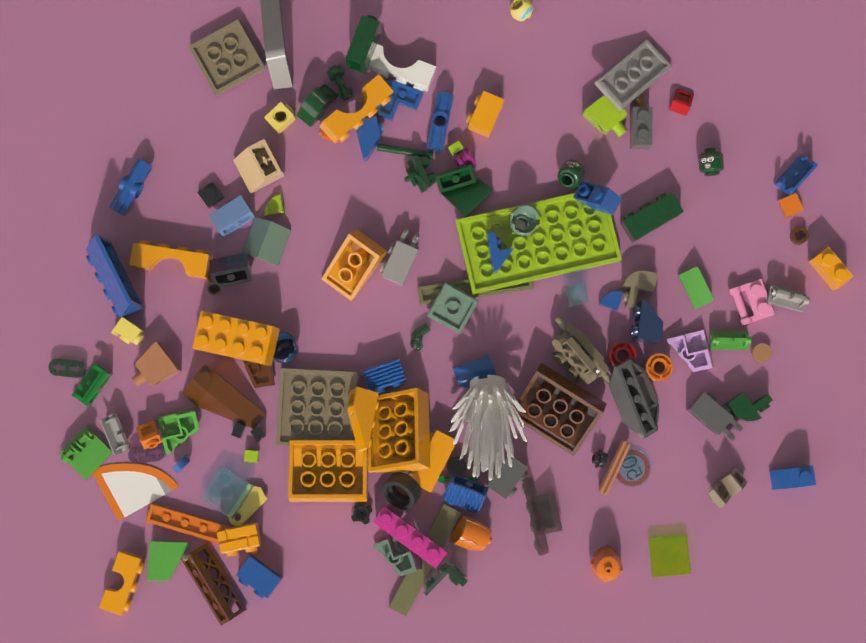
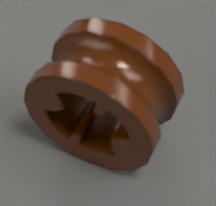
(795, 231)

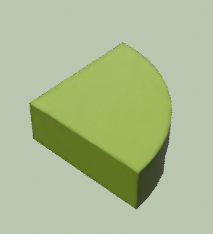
(274, 206)

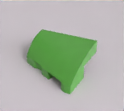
(177, 427)
(164, 558)

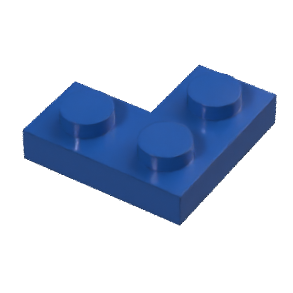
(402, 95)

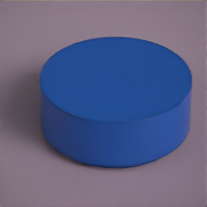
(181, 464)

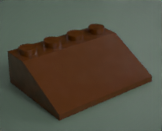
(559, 409)

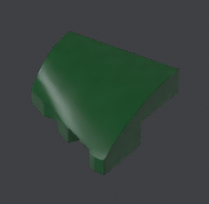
(468, 197)

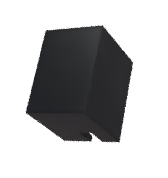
(238, 430)
(257, 432)

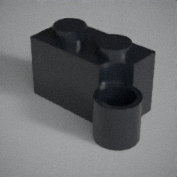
(228, 271)

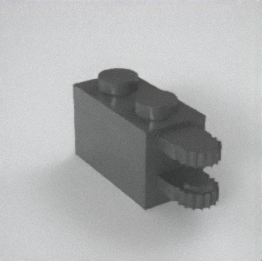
(713, 415)

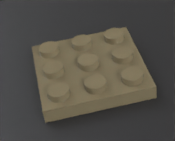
(227, 57)

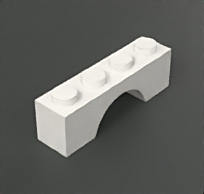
(418, 75)

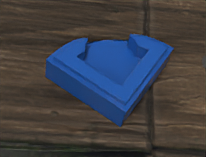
(612, 300)

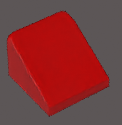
(681, 102)

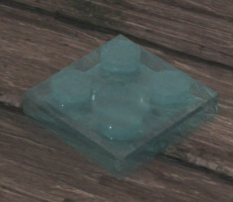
(226, 492)

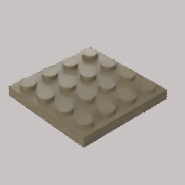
(314, 405)

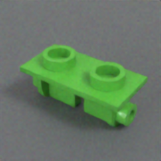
(729, 340)

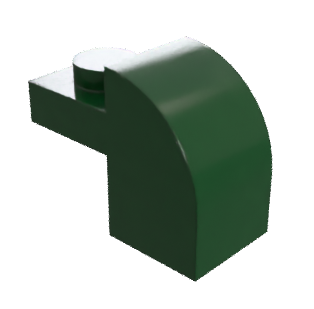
(316, 104)
(745, 410)

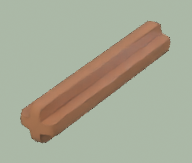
(614, 467)

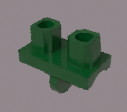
(417, 174)

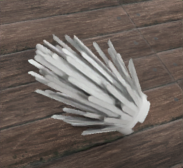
(487, 411)

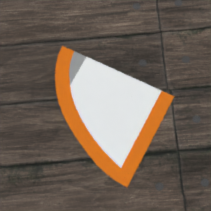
(132, 486)

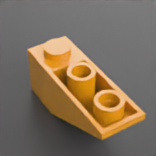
(361, 412)

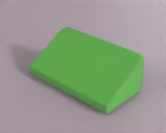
(696, 287)

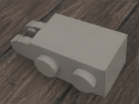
(401, 259)

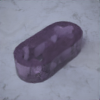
(147, 458)

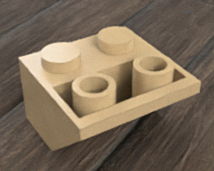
(258, 166)

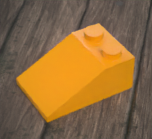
(354, 264)

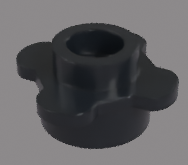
(364, 518)

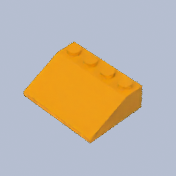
(400, 433)
(327, 471)

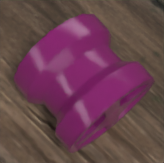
(464, 158)

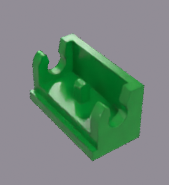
(91, 384)

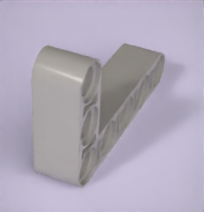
(275, 44)

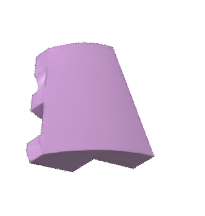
(693, 349)

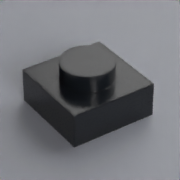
(210, 195)

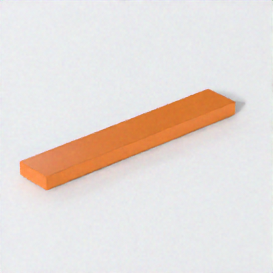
(186, 523)

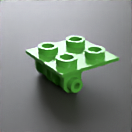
(85, 453)

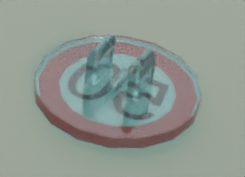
(634, 469)

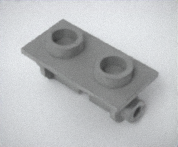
(787, 298)
(115, 434)

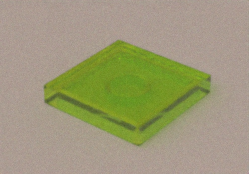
(669, 556)

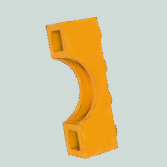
(339, 124)
(147, 256)

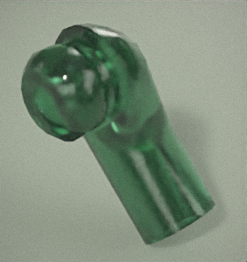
(416, 337)

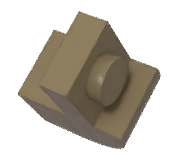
(638, 281)
(726, 487)

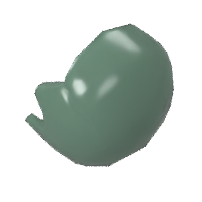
(524, 220)

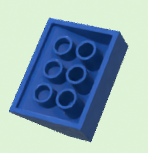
(113, 276)

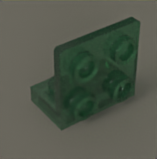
(455, 576)

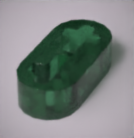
(68, 363)

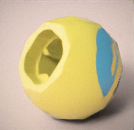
(521, 9)

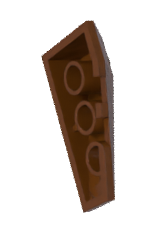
(218, 396)

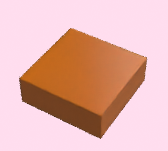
(790, 205)

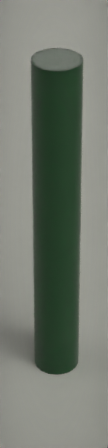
(404, 151)

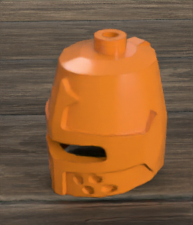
(471, 534)
(606, 564)

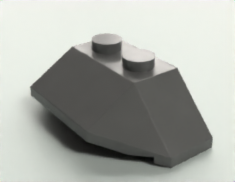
(635, 398)

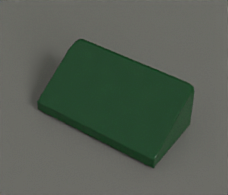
(455, 178)

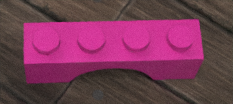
(411, 537)

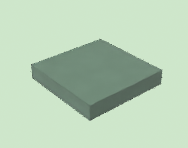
(452, 307)

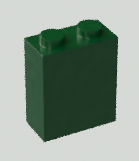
(363, 44)

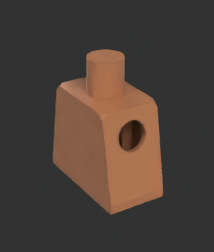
(155, 366)

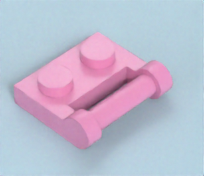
(757, 300)

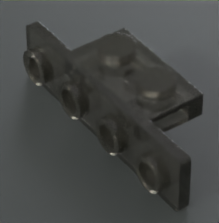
(543, 514)

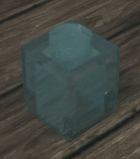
(576, 295)

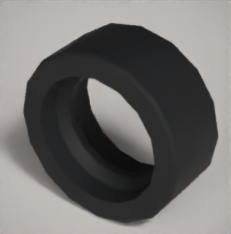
(407, 483)

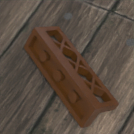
(207, 585)

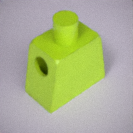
(606, 116)

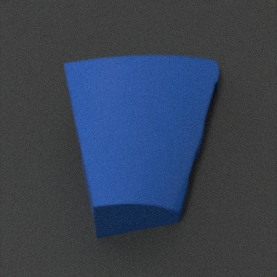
(479, 367)

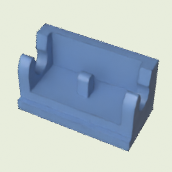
(231, 216)

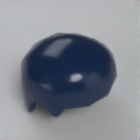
(286, 348)

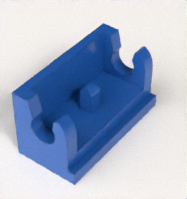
(795, 175)

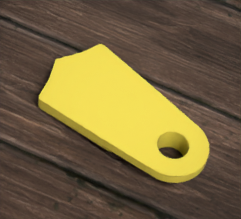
(252, 503)

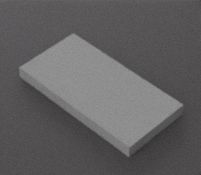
(633, 75)

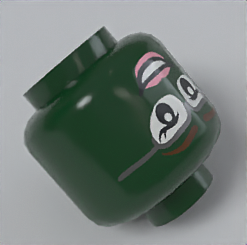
(711, 162)
(571, 173)

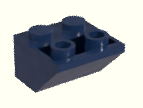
(647, 324)

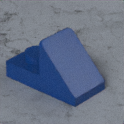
(497, 257)

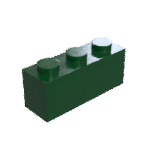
(651, 216)

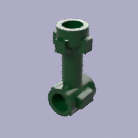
(336, 73)

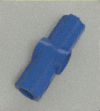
(438, 132)
(130, 187)

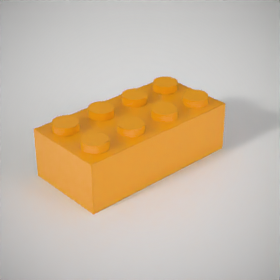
(236, 338)

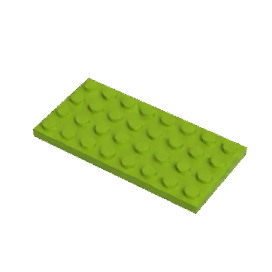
(565, 241)

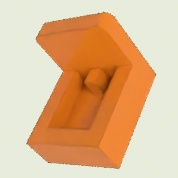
(149, 435)

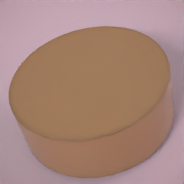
(761, 352)

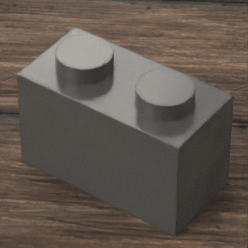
(641, 127)
(509, 478)

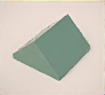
(266, 241)

